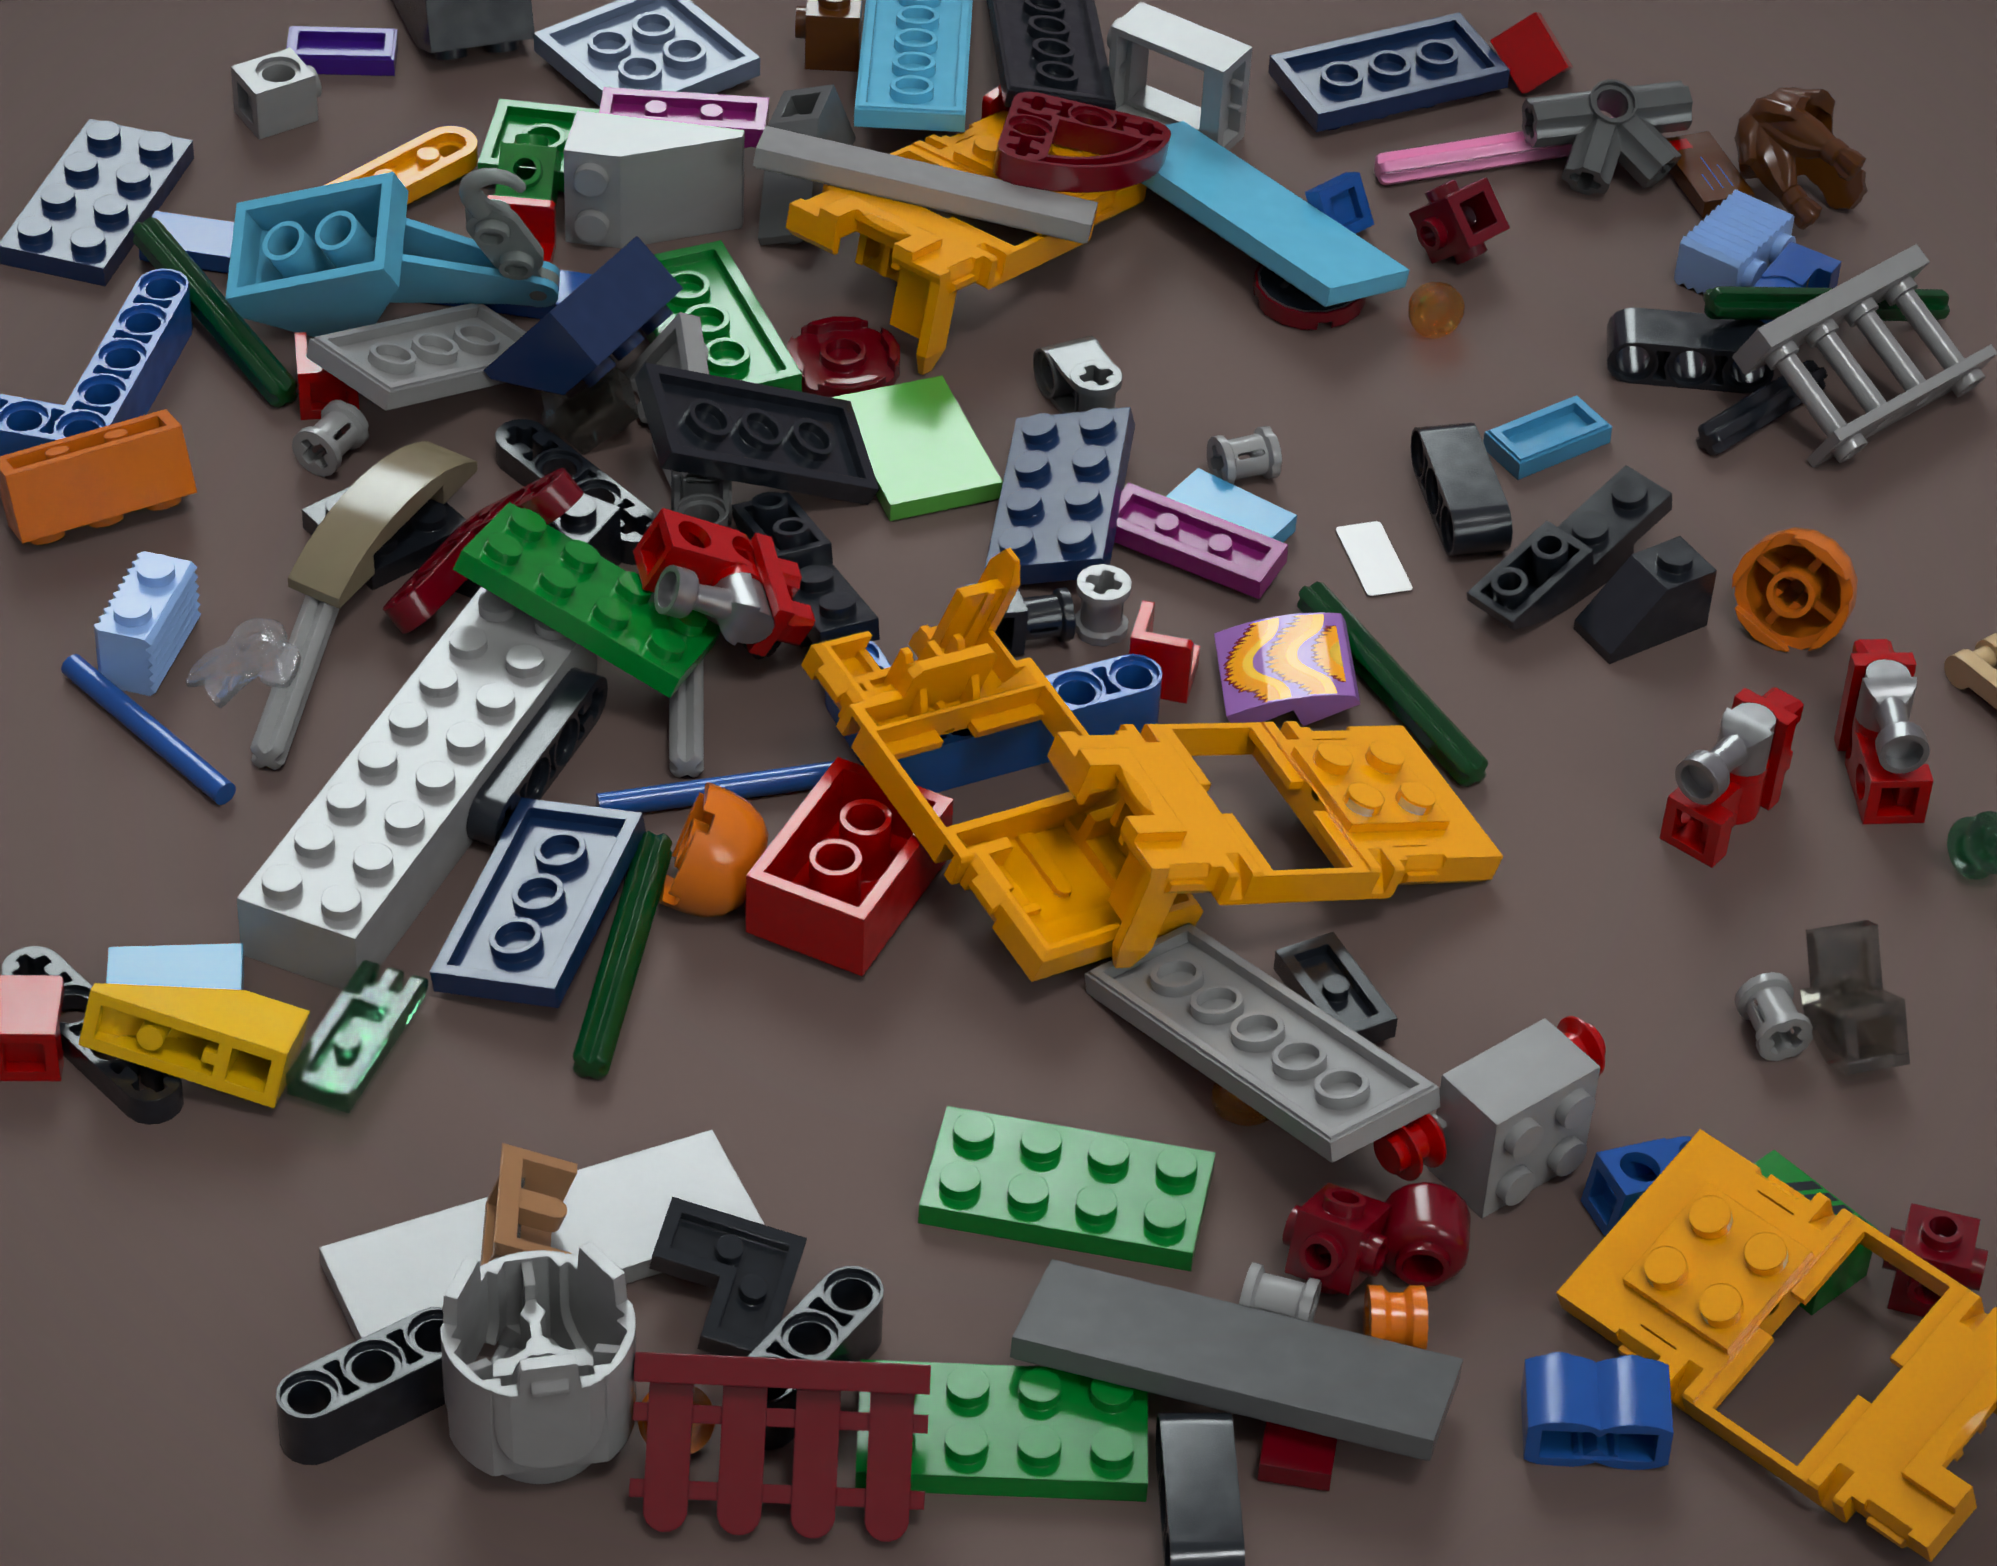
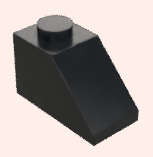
(1649, 601)

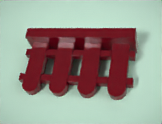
(743, 1437)

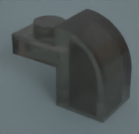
(1851, 1014)

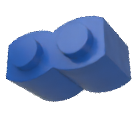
(1596, 1411)

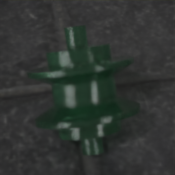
(1974, 845)

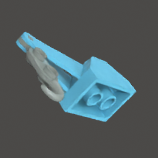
(347, 250)

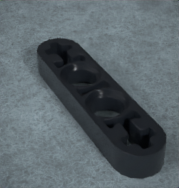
(516, 458)
(538, 753)
(114, 1078)

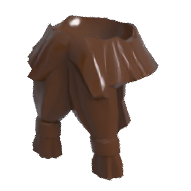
(1793, 137)

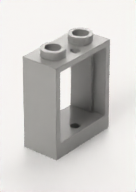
(1221, 58)

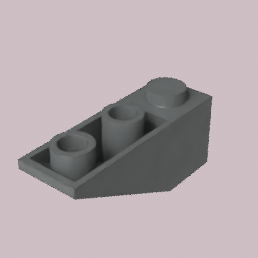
(808, 112)

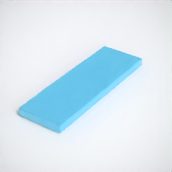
(914, 65)
(1271, 222)

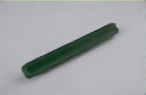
(1773, 302)
(218, 315)
(1401, 692)
(622, 957)

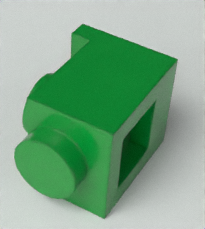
(531, 151)

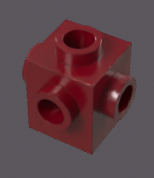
(1458, 220)
(1337, 1238)
(1946, 1243)

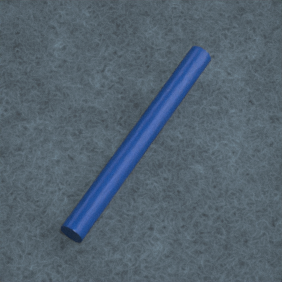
(148, 729)
(744, 784)

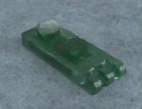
(355, 1037)

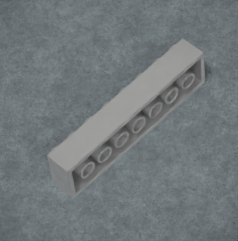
(401, 800)

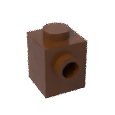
(830, 34)

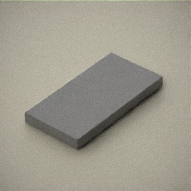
(417, 354)

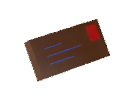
(1705, 172)

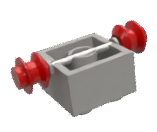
(1506, 1117)

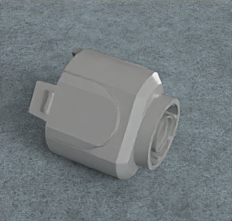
(561, 1369)

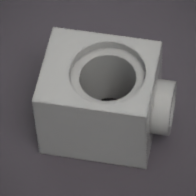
(275, 93)

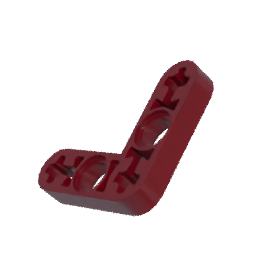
(438, 581)

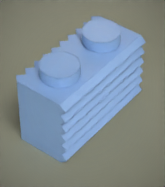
(1733, 244)
(147, 622)

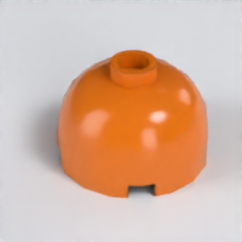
(1795, 589)
(715, 854)

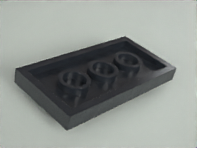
(755, 434)

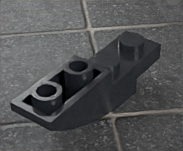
(798, 539)
(1576, 558)

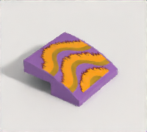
(1287, 666)

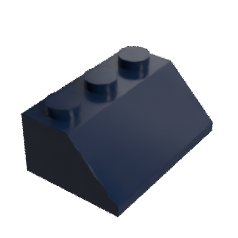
(592, 324)

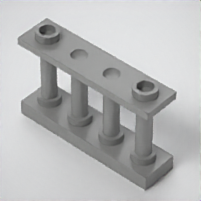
(1856, 304)

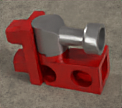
(723, 576)
(1880, 743)
(1734, 777)

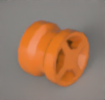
(1397, 1315)

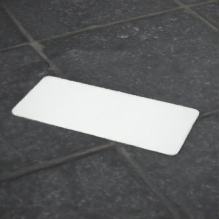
(1374, 558)

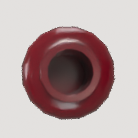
(1427, 1233)

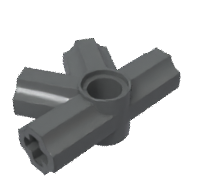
(1601, 141)

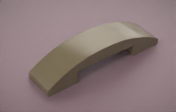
(369, 513)

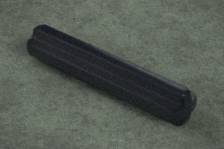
(1753, 412)

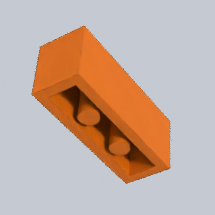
(95, 477)

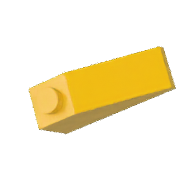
(199, 1035)

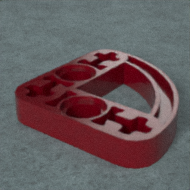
(1128, 144)

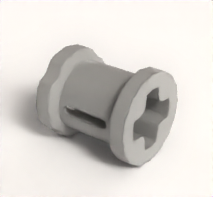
(333, 441)
(1263, 451)
(1102, 597)
(1774, 1016)
(1280, 1294)

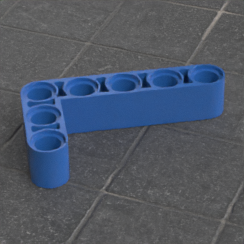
(122, 373)
(1098, 694)

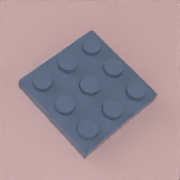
(646, 48)

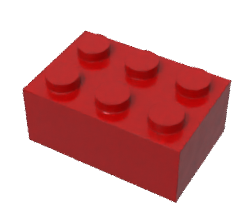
(841, 871)

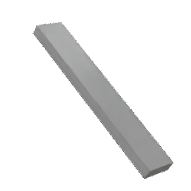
(925, 184)

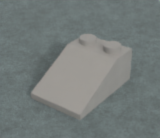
(650, 180)

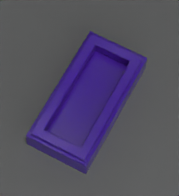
(346, 49)

